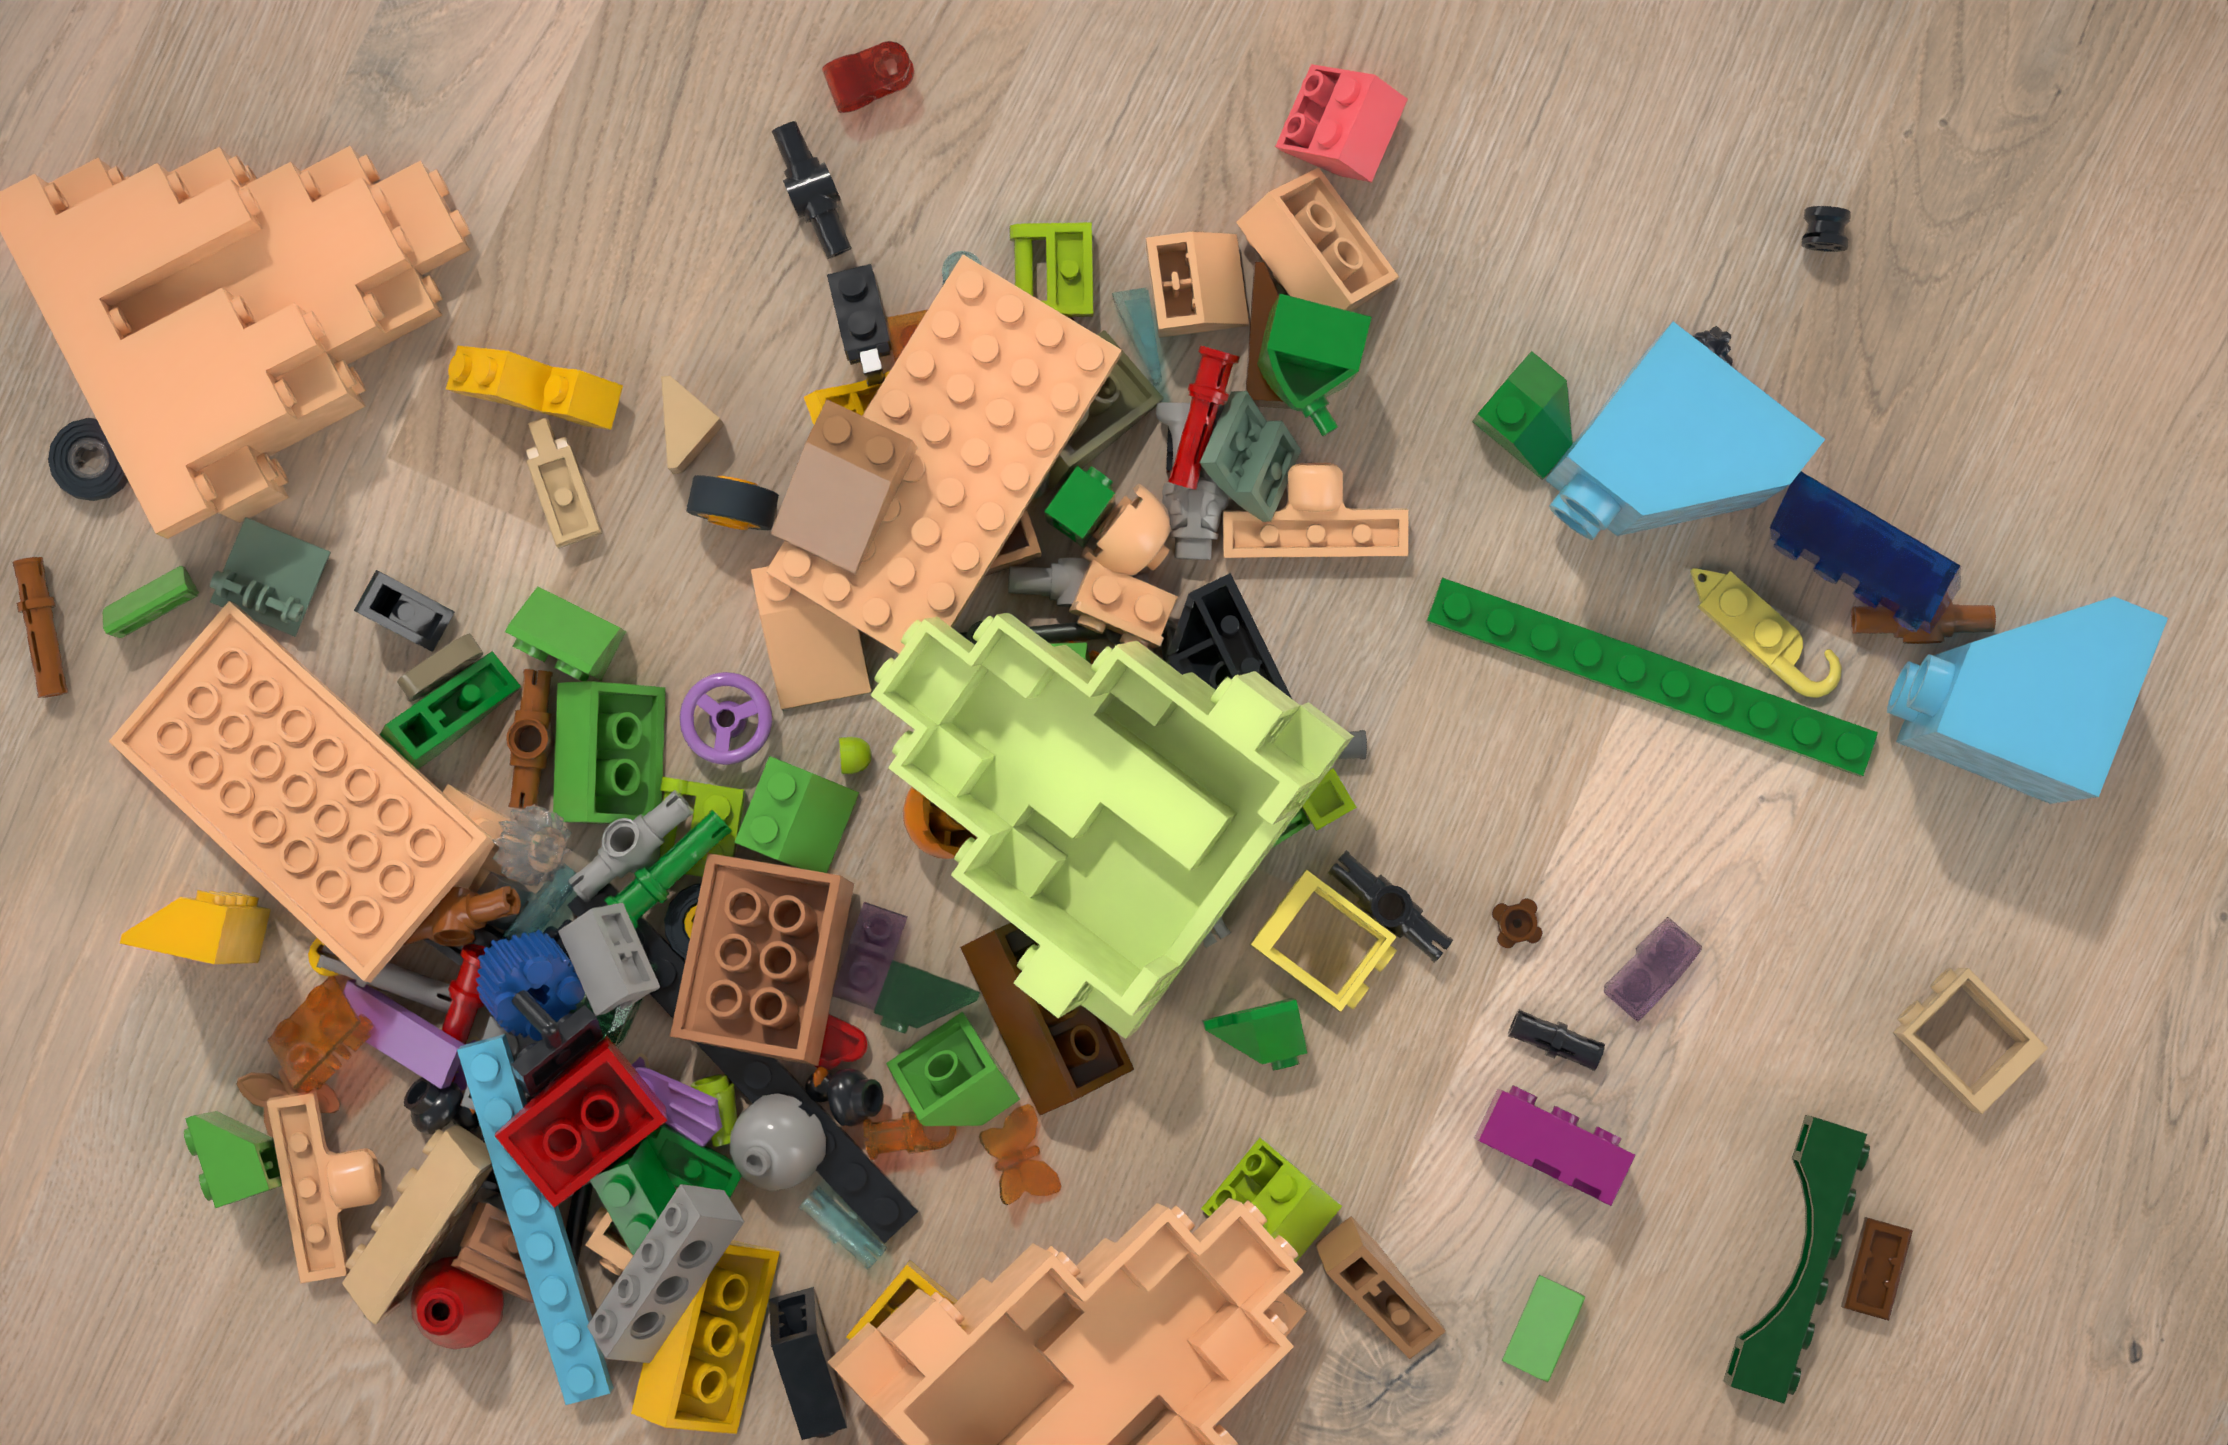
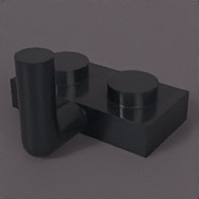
(561, 1042)

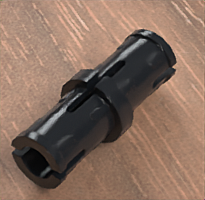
(1556, 1040)

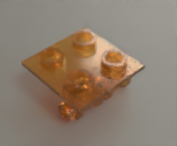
(315, 1031)

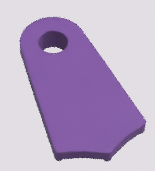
(687, 1109)

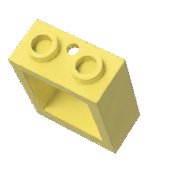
(1376, 957)

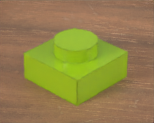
(1328, 801)

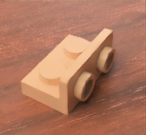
(1122, 605)

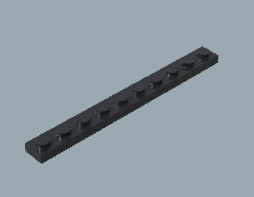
(845, 1165)

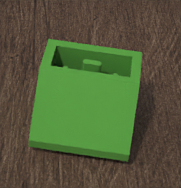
(567, 632)
(233, 1158)

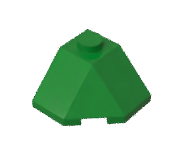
(1530, 415)
(1263, 1033)

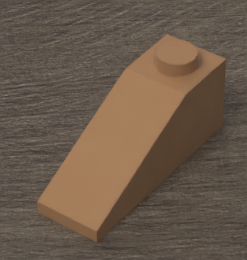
(1378, 1287)

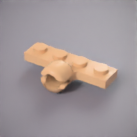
(1316, 523)
(318, 1184)

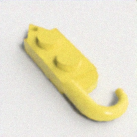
(1760, 630)

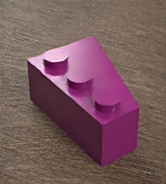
(1555, 1144)

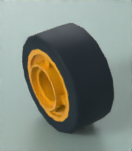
(732, 502)

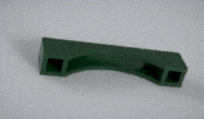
(1769, 1351)

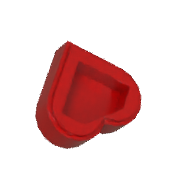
(841, 1043)

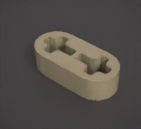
(440, 667)

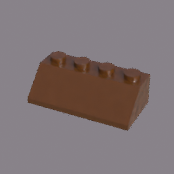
(1053, 1055)

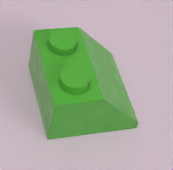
(796, 816)

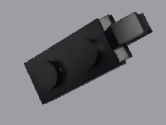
(861, 320)

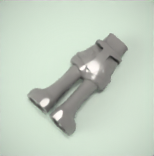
(1191, 512)

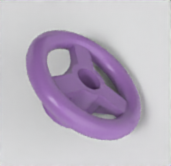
(758, 705)

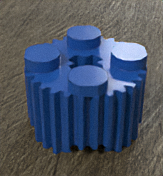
(531, 965)

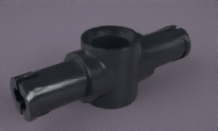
(811, 189)
(1409, 923)

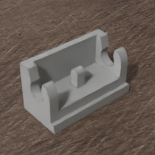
(608, 958)

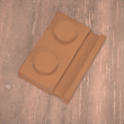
(492, 1252)

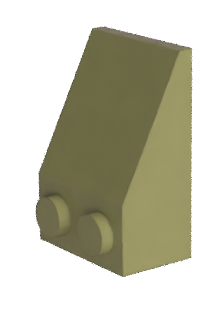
(1116, 408)

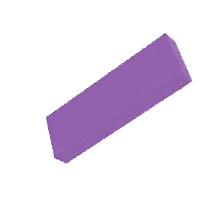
(406, 1035)

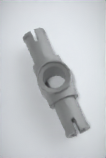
(1057, 582)
(630, 845)

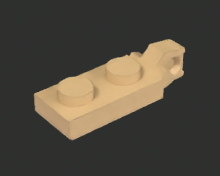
(560, 487)

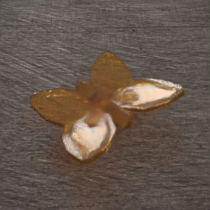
(1010, 1147)

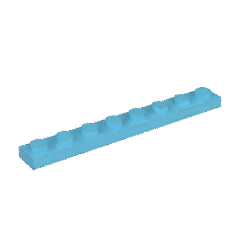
(536, 1228)

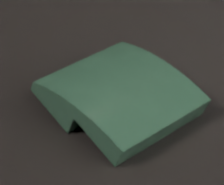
(1250, 456)

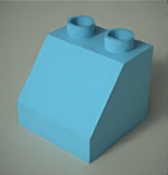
(1678, 445)
(2033, 702)

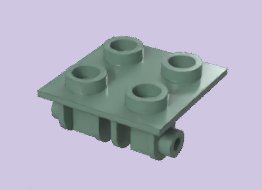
(270, 576)

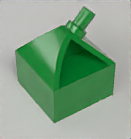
(1311, 354)

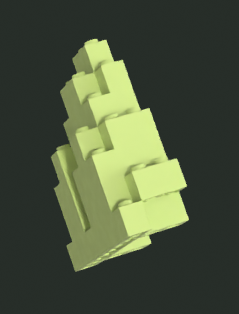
(1101, 797)

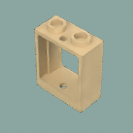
(2003, 1072)

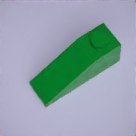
(450, 711)

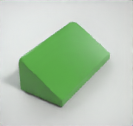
(149, 603)
(1543, 1328)

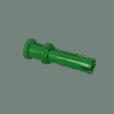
(652, 884)

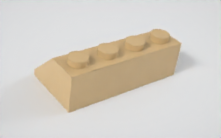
(418, 1222)

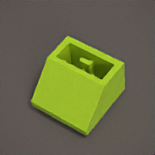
(1281, 1192)

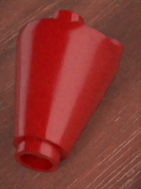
(473, 1306)

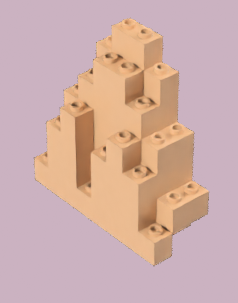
(226, 308)
(1119, 1350)

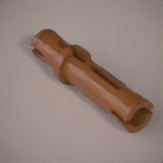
(41, 633)

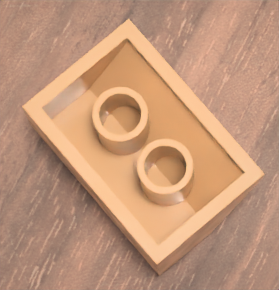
(1316, 244)

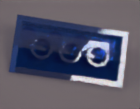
(1865, 554)

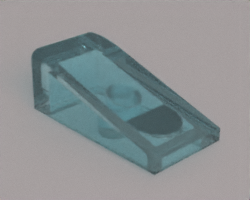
(1137, 318)

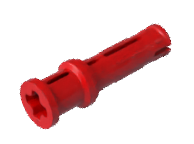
(1207, 395)
(464, 995)

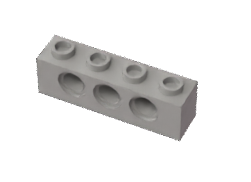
(665, 1274)

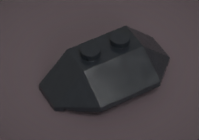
(1220, 637)

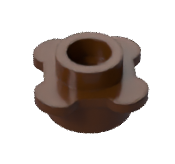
(1527, 931)

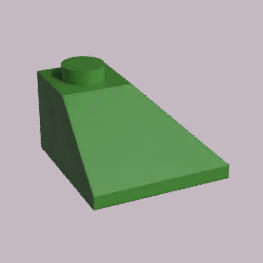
(952, 1077)

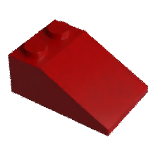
(582, 1122)

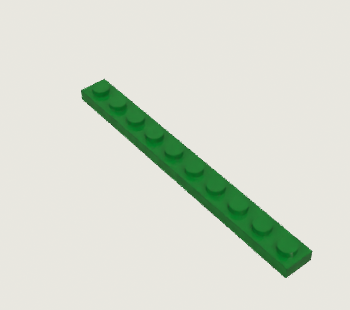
(1652, 677)

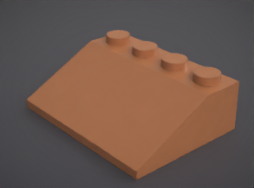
(762, 958)

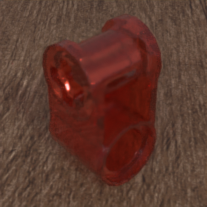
(863, 77)

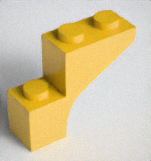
(534, 386)

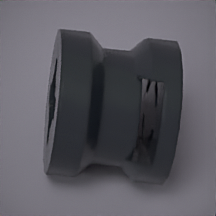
(1826, 228)

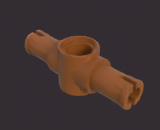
(1954, 620)
(532, 713)
(463, 912)

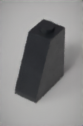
(802, 1359)

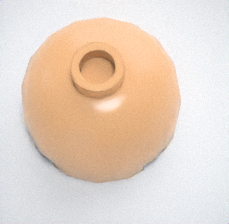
(1132, 535)

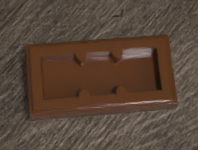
(1876, 1268)

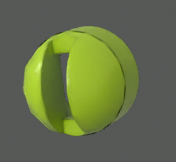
(854, 754)

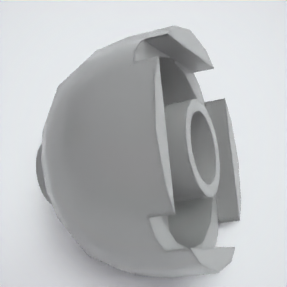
(777, 1143)

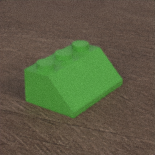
(608, 751)

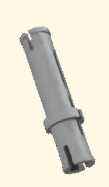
(397, 981)

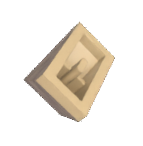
(687, 425)

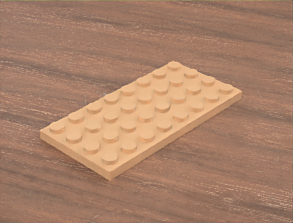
(990, 404)
(300, 791)

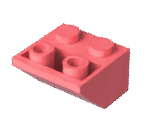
(1342, 121)

